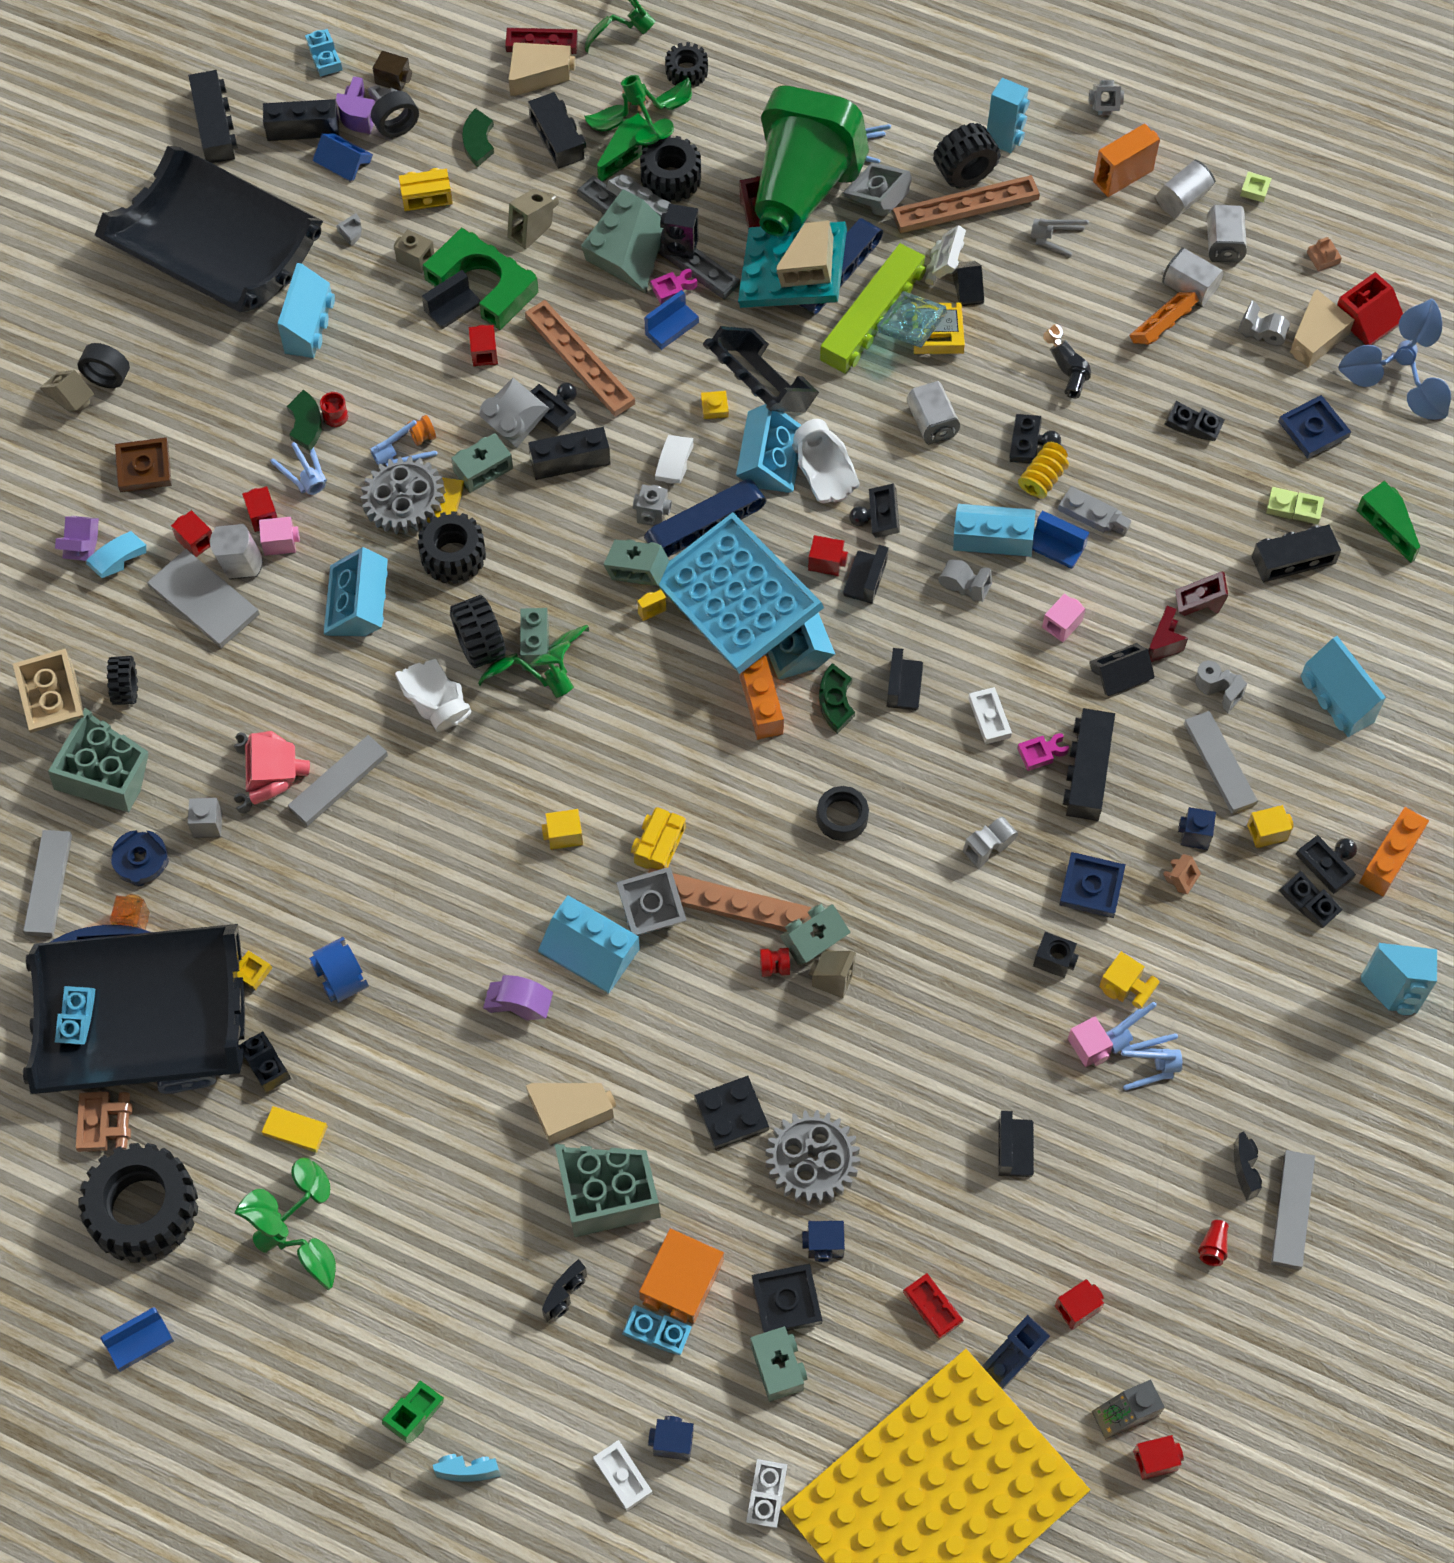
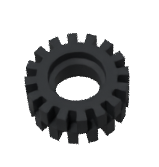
(686, 54)
(122, 680)

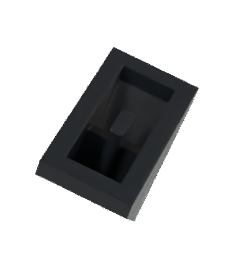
(969, 283)

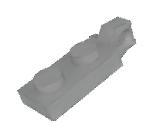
(1093, 512)

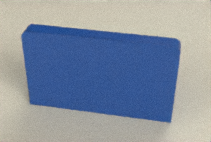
(340, 156)
(670, 320)
(1059, 539)
(137, 1339)

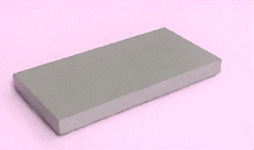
(203, 598)

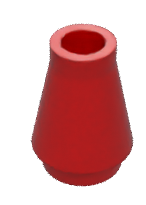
(1215, 1244)

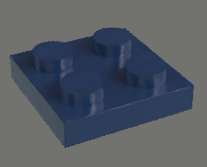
(1314, 426)
(1092, 885)

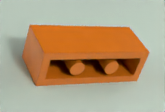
(762, 699)
(1394, 851)

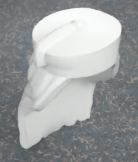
(824, 462)
(434, 694)

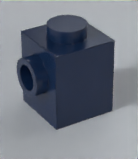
(1197, 828)
(824, 1240)
(672, 1438)

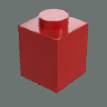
(483, 345)
(259, 506)
(192, 533)
(827, 555)
(1080, 1303)
(1158, 1457)

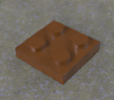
(143, 464)

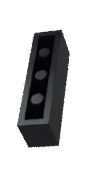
(211, 116)
(1090, 764)

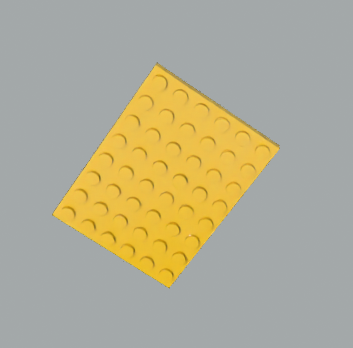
(940, 1480)

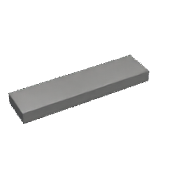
(1220, 762)
(337, 780)
(47, 883)
(1293, 1210)

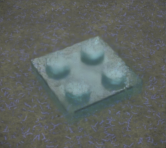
(912, 319)

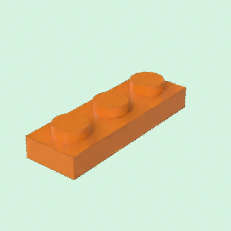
(1164, 318)

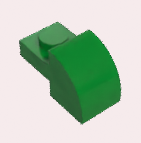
(413, 1412)

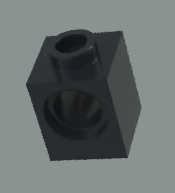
(1055, 944)

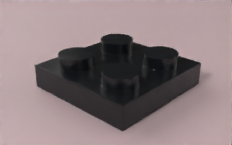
(731, 1112)
(787, 1298)

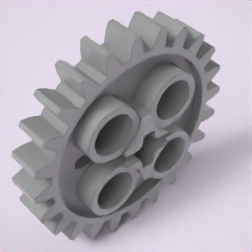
(403, 494)
(824, 1180)

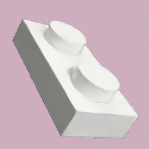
(990, 715)
(622, 1475)

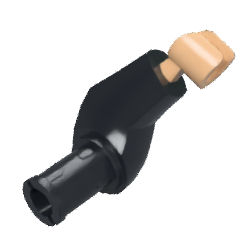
(1068, 361)

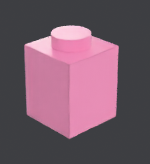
(278, 536)
(1063, 617)
(1090, 1042)

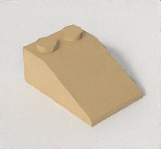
(48, 690)

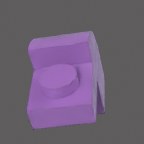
(354, 108)
(79, 537)
(520, 996)

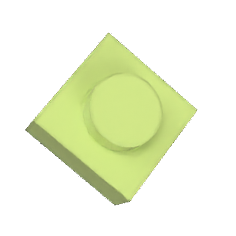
(1255, 187)
(1281, 503)
(1308, 508)

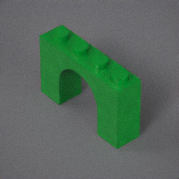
(467, 253)

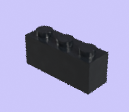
(300, 119)
(557, 129)
(569, 453)
(1296, 553)

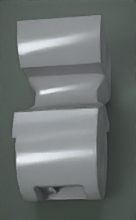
(1270, 328)
(960, 577)
(1212, 680)
(981, 843)

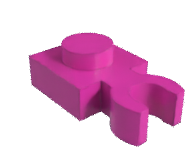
(668, 285)
(1039, 753)

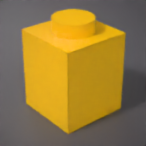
(1270, 826)
(563, 829)

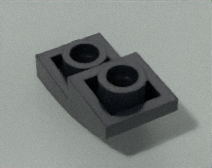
(1193, 423)
(1311, 902)
(264, 1062)
(1244, 1158)
(558, 1299)

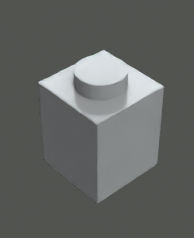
(205, 817)

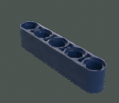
(859, 243)
(695, 521)

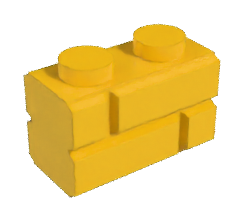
(425, 189)
(659, 839)

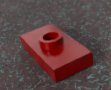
(933, 1306)

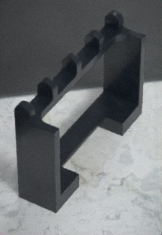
(751, 346)

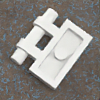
(945, 255)

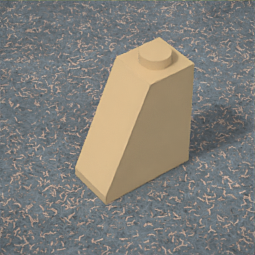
(539, 66)
(808, 256)
(1320, 329)
(570, 1107)

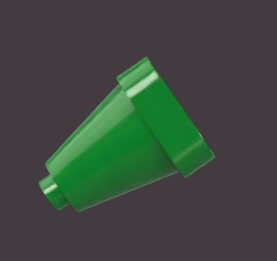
(809, 148)

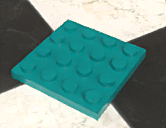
(760, 279)

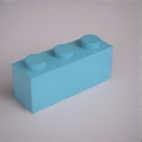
(1008, 114)

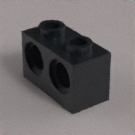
(680, 231)

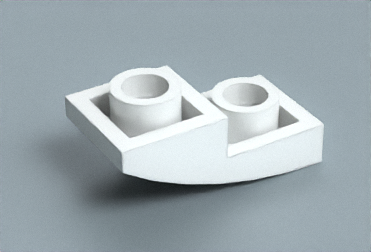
(673, 459)
(766, 1493)

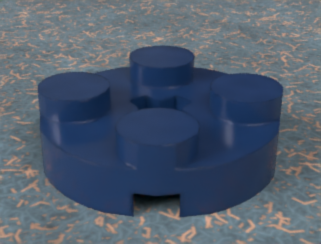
(144, 871)

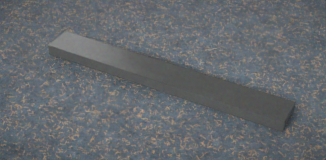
(703, 268)

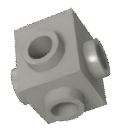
(1115, 98)
(652, 505)

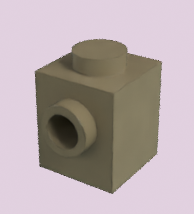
(413, 250)

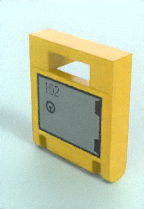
(951, 327)

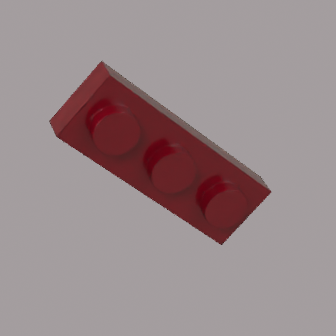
(565, 37)

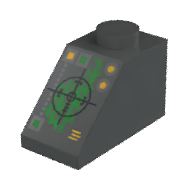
(1128, 1409)

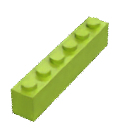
(860, 322)

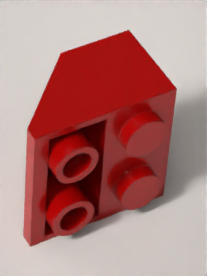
(1372, 307)

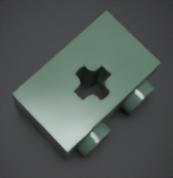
(482, 462)
(636, 562)
(534, 635)
(829, 931)
(777, 1381)

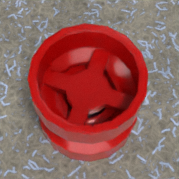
(334, 409)
(768, 963)

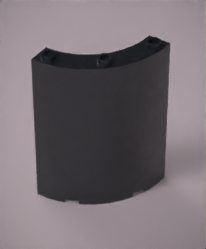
(213, 231)
(159, 1012)

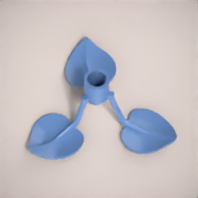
(1420, 325)

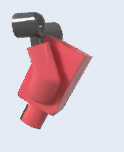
(269, 767)

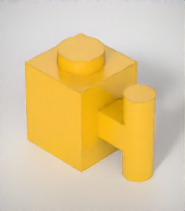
(1124, 977)

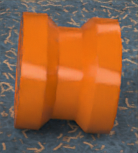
(422, 430)

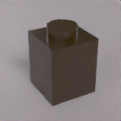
(392, 71)

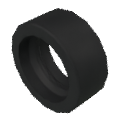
(388, 104)
(103, 365)
(846, 794)

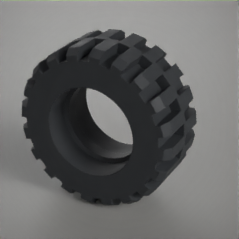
(118, 1173)

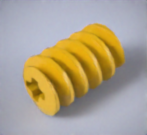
(1044, 470)

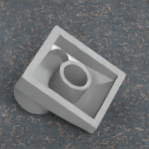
(880, 188)
(513, 412)
(651, 902)

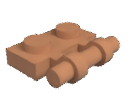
(93, 1121)

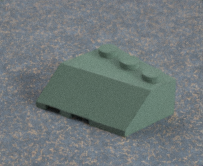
(626, 240)
(99, 765)
(607, 1188)

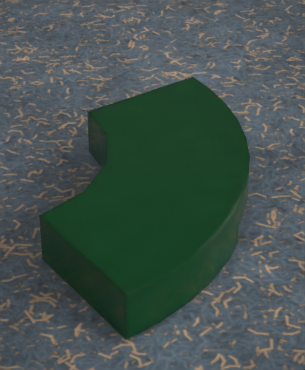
(476, 137)
(307, 420)
(833, 698)

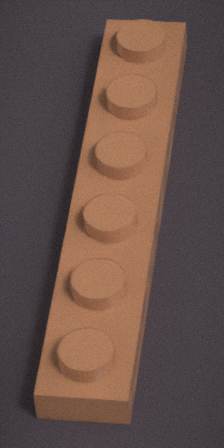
(965, 204)
(580, 358)
(737, 903)

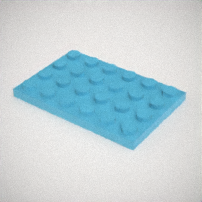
(737, 592)

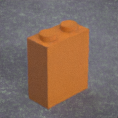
(1126, 160)
(681, 1277)

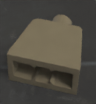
(530, 216)

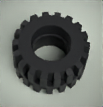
(675, 154)
(966, 155)
(447, 530)
(477, 631)

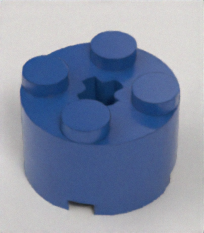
(339, 970)

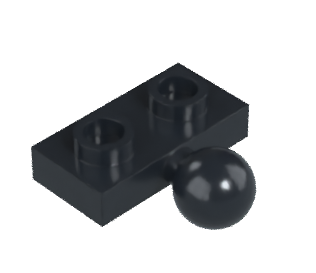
(559, 414)
(1027, 438)
(882, 511)
(1327, 863)

